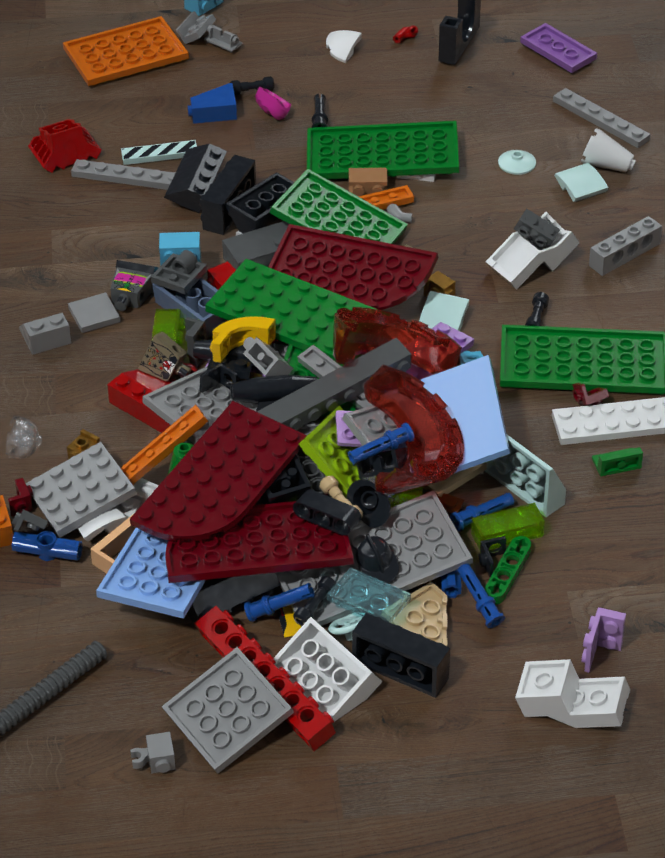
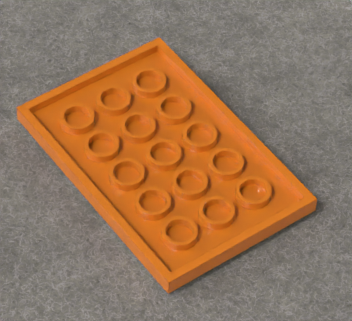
(125, 50)

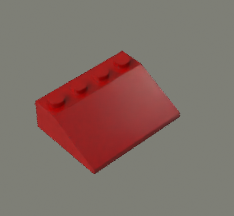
(127, 394)

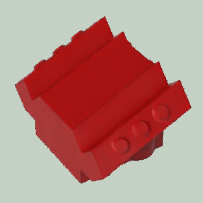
(63, 144)

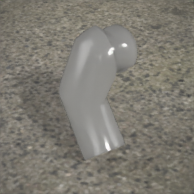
(395, 211)

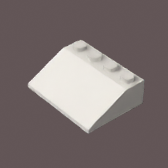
(326, 670)

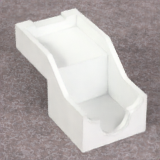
(521, 256)
(557, 692)

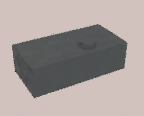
(254, 245)

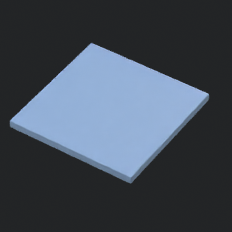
(475, 404)

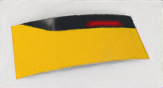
(287, 621)

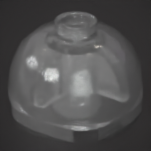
(22, 439)

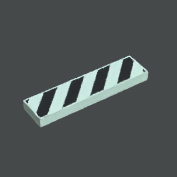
(156, 152)

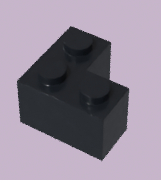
(288, 485)

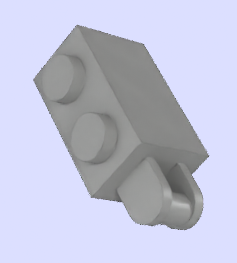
(265, 358)

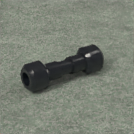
(266, 82)
(540, 302)
(304, 613)

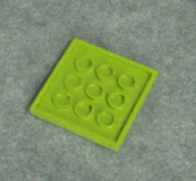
(328, 456)

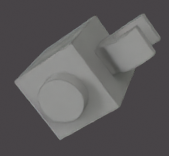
(158, 753)

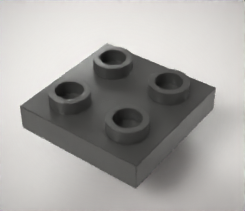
(179, 272)

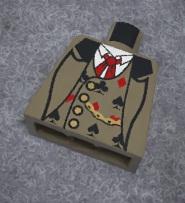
(164, 358)

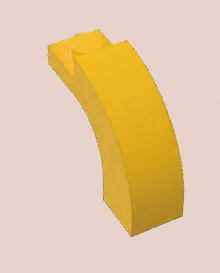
(235, 331)

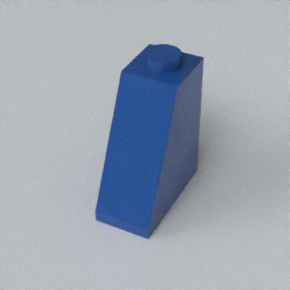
(214, 105)

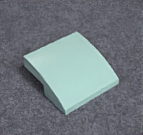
(581, 182)
(444, 309)

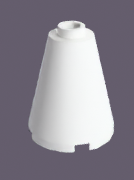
(607, 153)

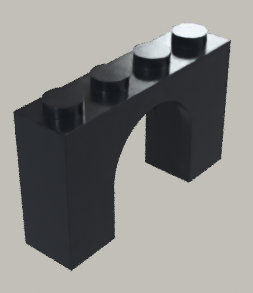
(458, 32)

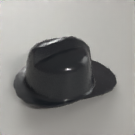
(372, 503)
(377, 559)

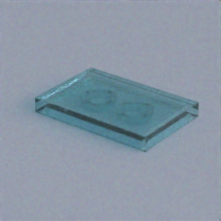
(368, 595)

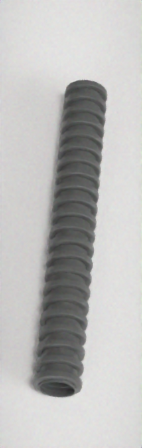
(51, 685)

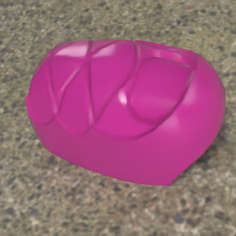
(272, 103)

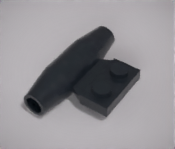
(234, 359)
(267, 389)

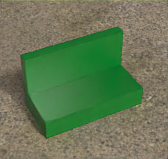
(618, 461)

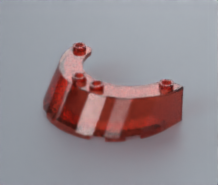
(368, 328)
(437, 437)

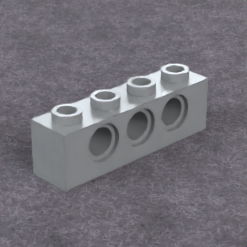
(625, 245)

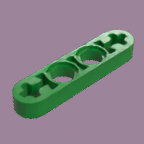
(511, 571)

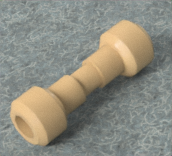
(330, 485)

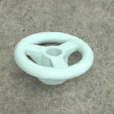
(348, 624)

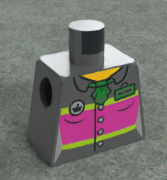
(130, 288)

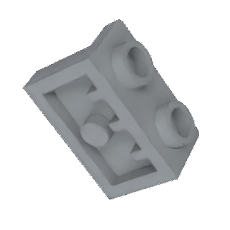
(194, 26)

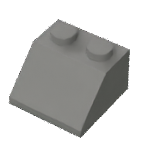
(46, 333)

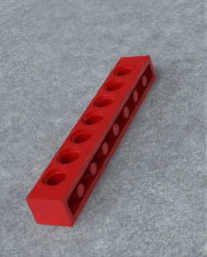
(313, 732)

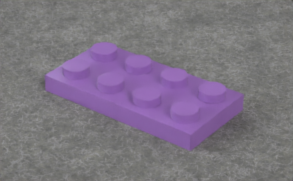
(558, 48)

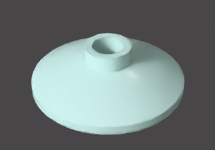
(517, 162)

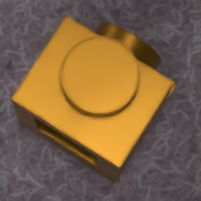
(439, 283)
(82, 443)

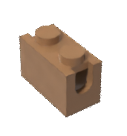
(367, 180)

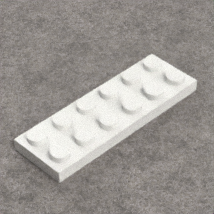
(610, 421)

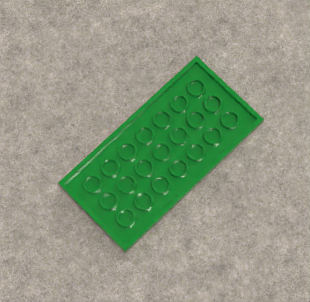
(399, 147)
(300, 309)
(591, 356)

